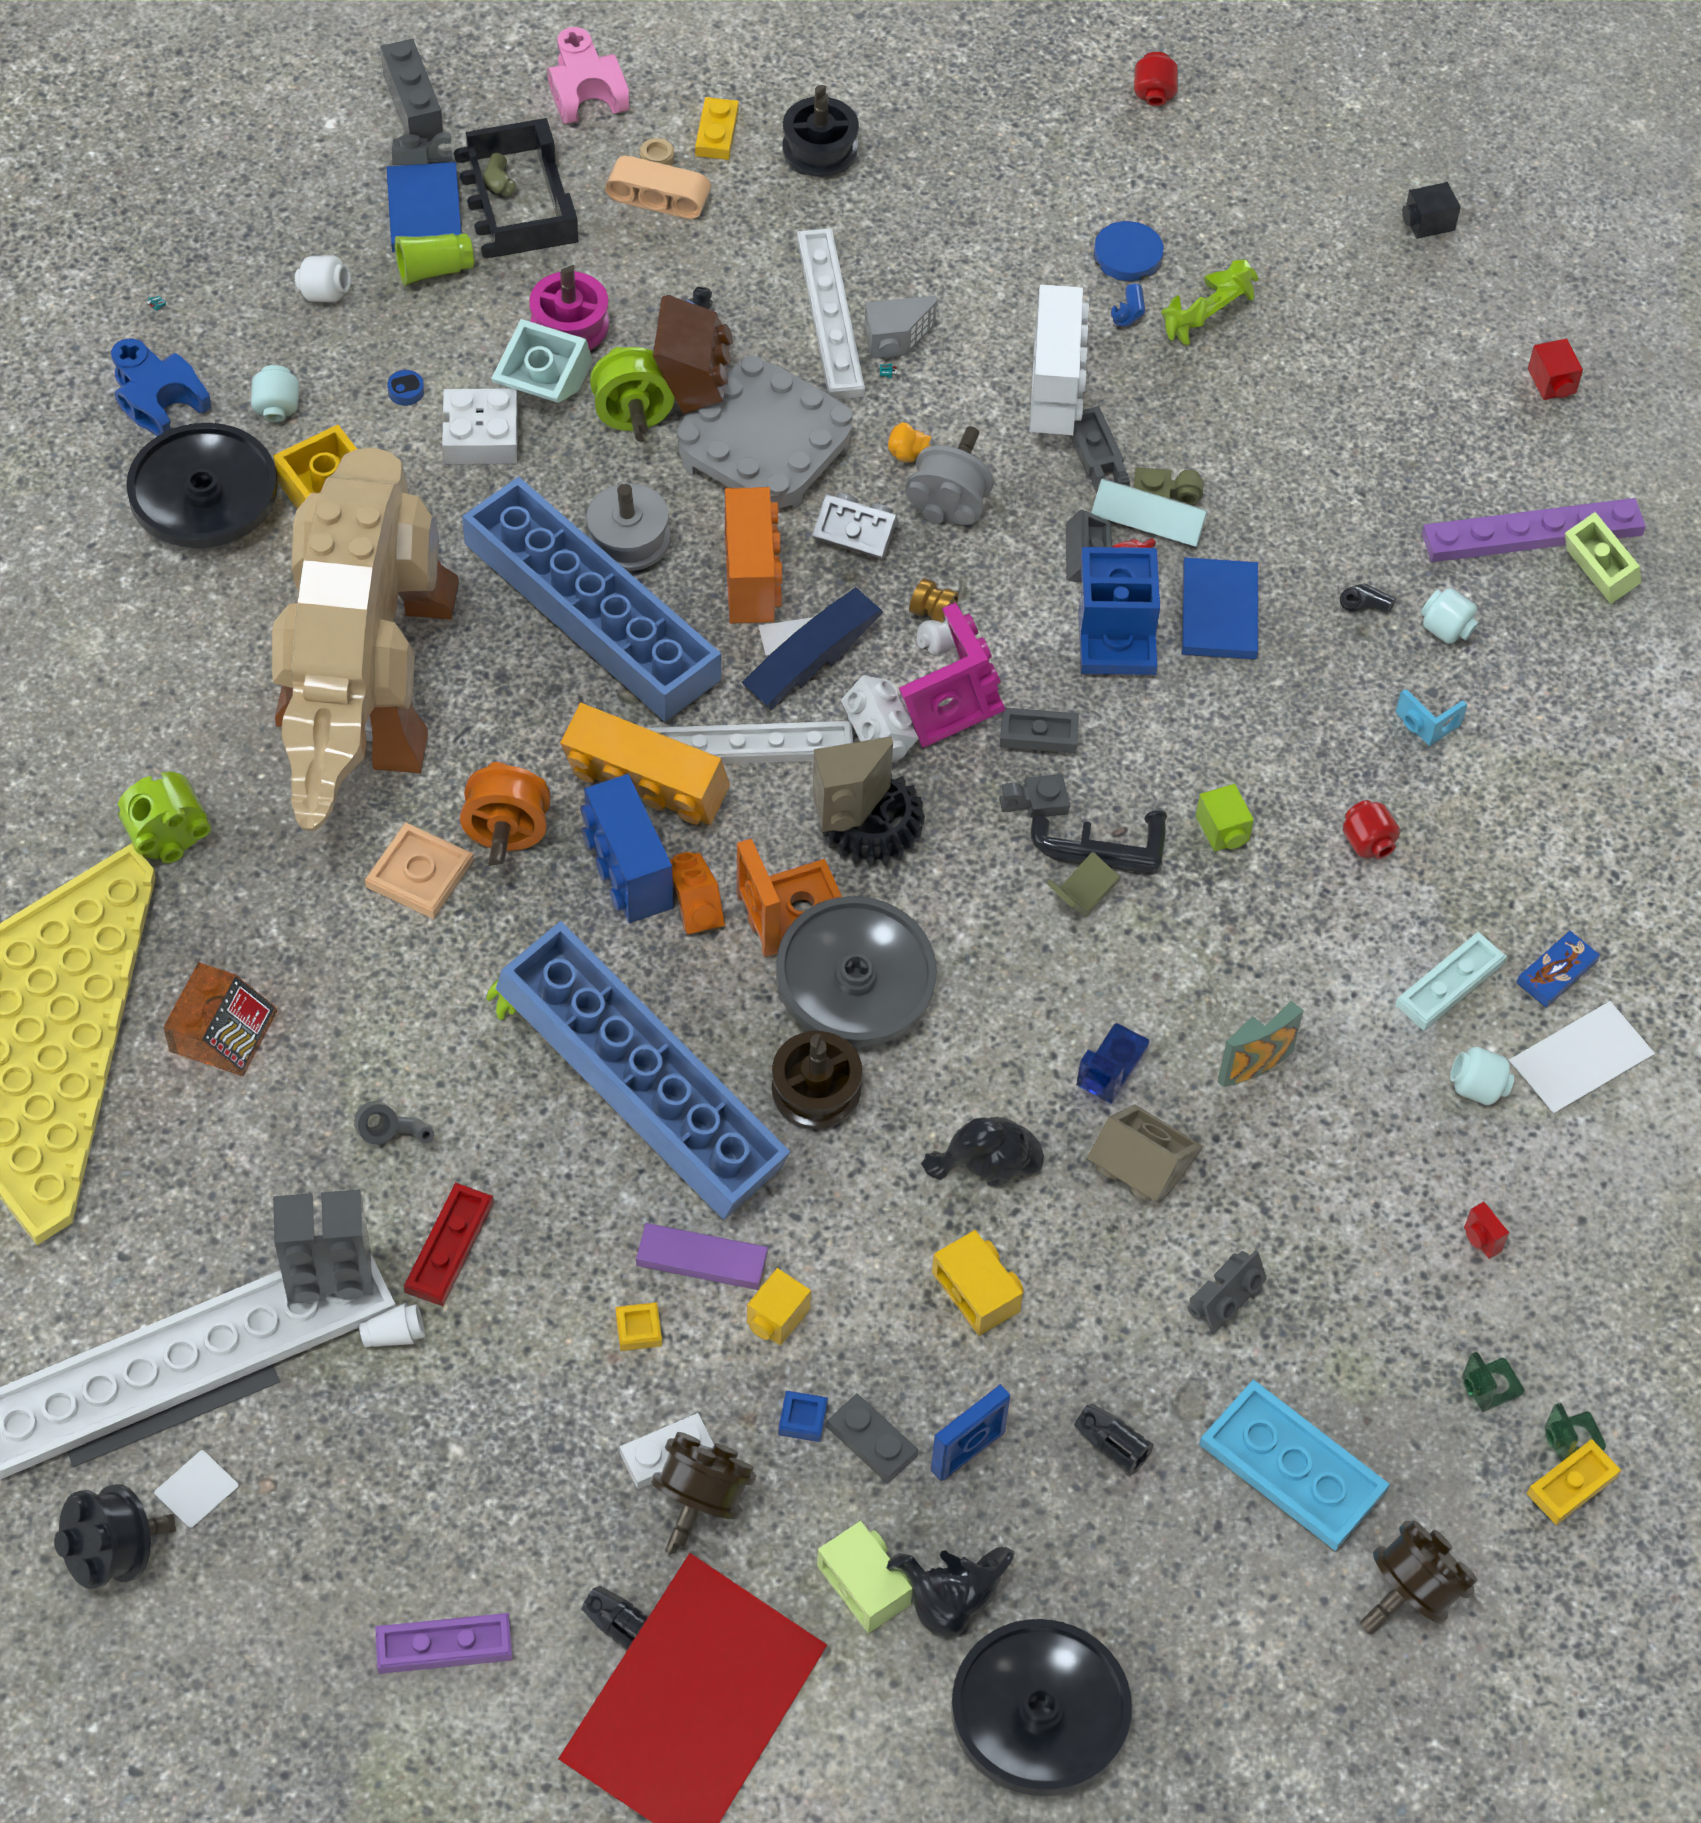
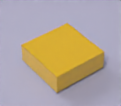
(638, 1326)

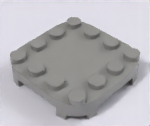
(766, 432)

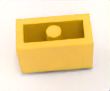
(978, 1282)

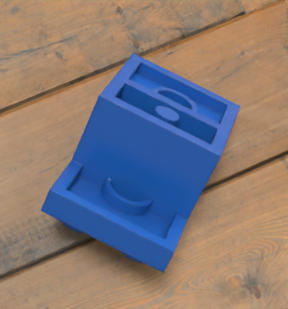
(1118, 610)

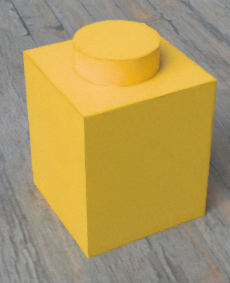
(778, 1307)

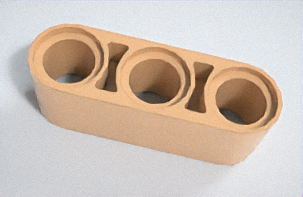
(658, 187)

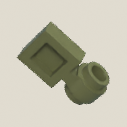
(1185, 488)

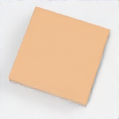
(419, 870)

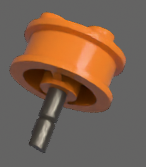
(505, 809)

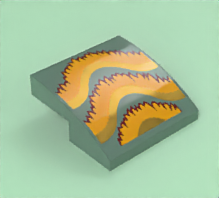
(1260, 1047)

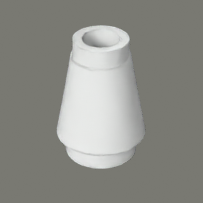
(394, 1327)

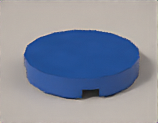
(1128, 250)

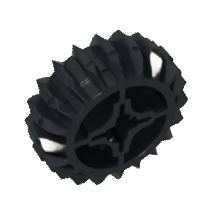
(876, 836)

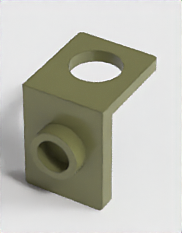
(1087, 884)

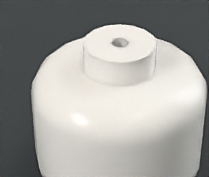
(934, 636)

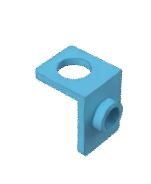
(1423, 722)

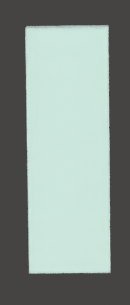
(1149, 512)
(1450, 981)

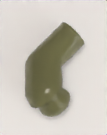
(496, 178)

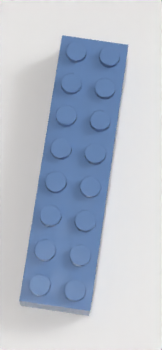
(592, 599)
(642, 1070)

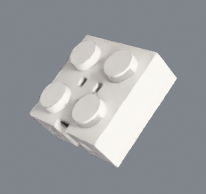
(480, 426)

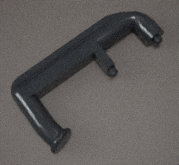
(1113, 854)

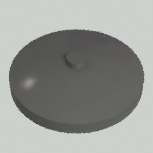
(856, 970)

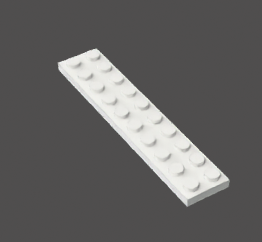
(169, 1365)

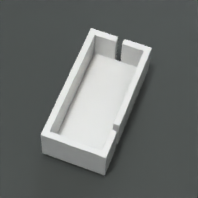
(1059, 360)

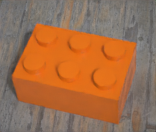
(750, 557)

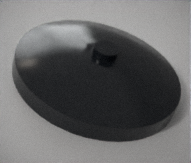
(202, 485)
(1041, 1707)

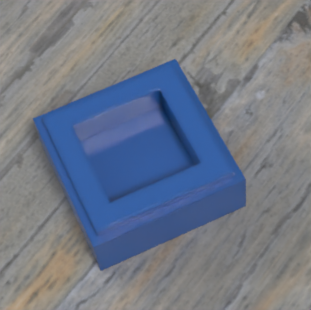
(803, 1416)

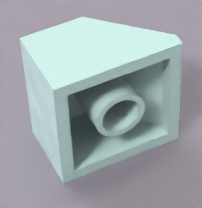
(544, 362)

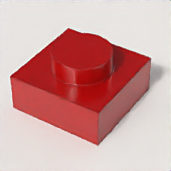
(1485, 1230)

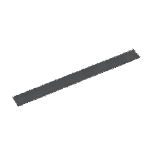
(175, 1415)

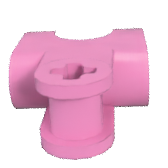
(585, 76)

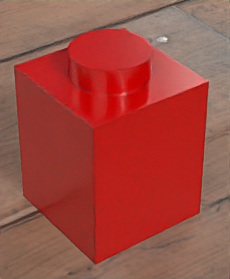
(1555, 369)

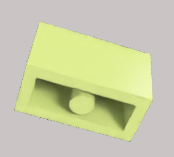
(1603, 558)
(858, 1573)

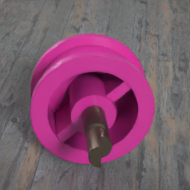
(571, 304)

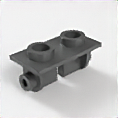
(1239, 1278)

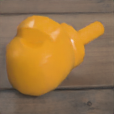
(906, 442)

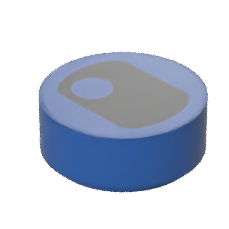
(405, 387)

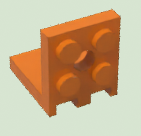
(771, 897)

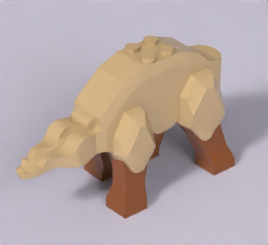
(340, 642)

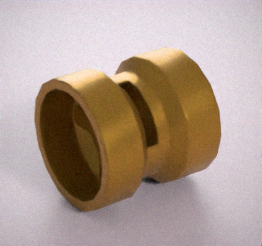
(931, 600)

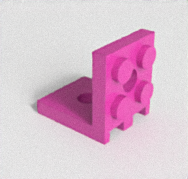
(968, 681)

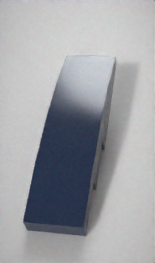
(811, 646)

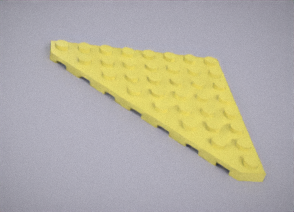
(60, 1018)

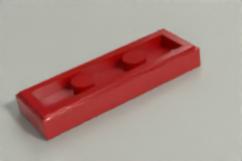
(448, 1244)

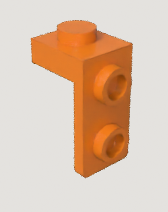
(696, 893)

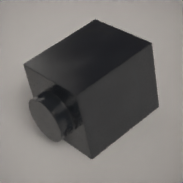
(1431, 210)

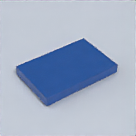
(423, 200)
(1220, 608)

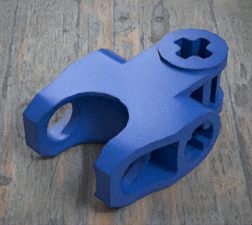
(154, 384)

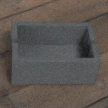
(327, 1262)

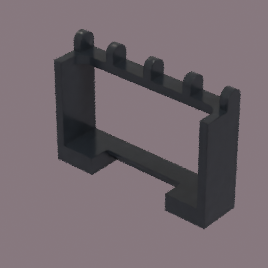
(525, 235)

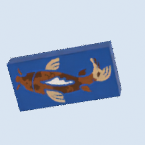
(1558, 968)

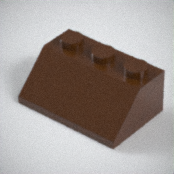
(692, 353)

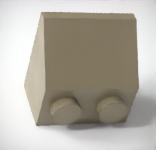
(850, 781)
(1143, 1152)

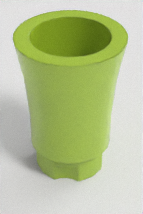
(432, 256)

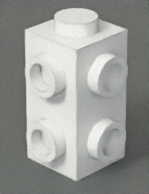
(878, 713)

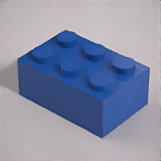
(627, 849)

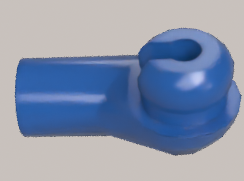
(1133, 310)

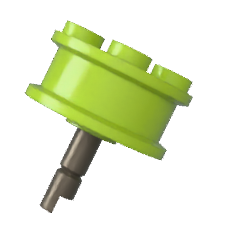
(630, 390)

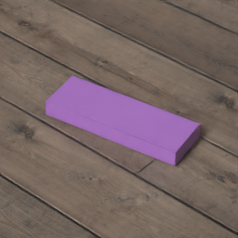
(701, 1256)
(443, 1643)

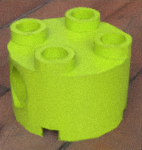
(163, 816)

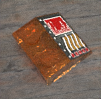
(218, 1020)

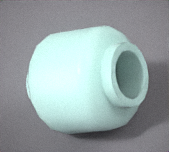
(274, 393)
(1449, 615)
(1481, 1075)

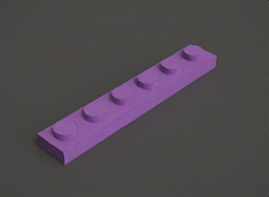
(1526, 529)

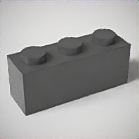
(411, 89)

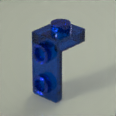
(1112, 1064)

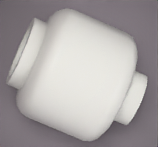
(323, 278)

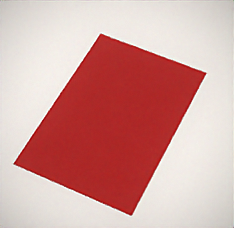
(693, 1699)

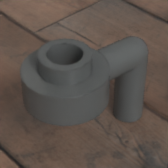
(388, 1124)

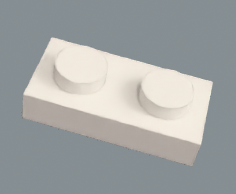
(648, 1453)

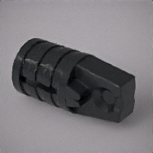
(1114, 1438)
(614, 1615)

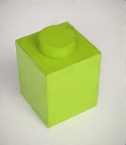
(1224, 817)

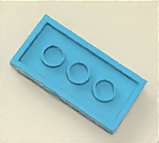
(1294, 1464)

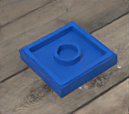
(970, 1433)

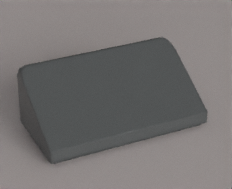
(1084, 531)

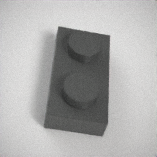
(1039, 730)
(872, 1438)

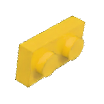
(716, 128)
(1573, 1482)

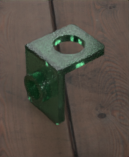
(1482, 1386)
(1562, 1435)

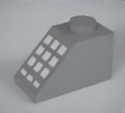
(898, 324)

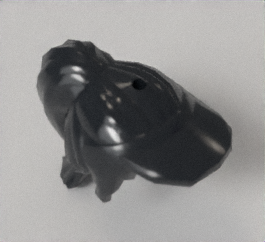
(990, 1149)
(952, 1594)

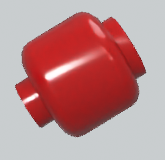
(1156, 78)
(1371, 829)

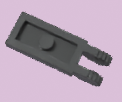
(1098, 448)

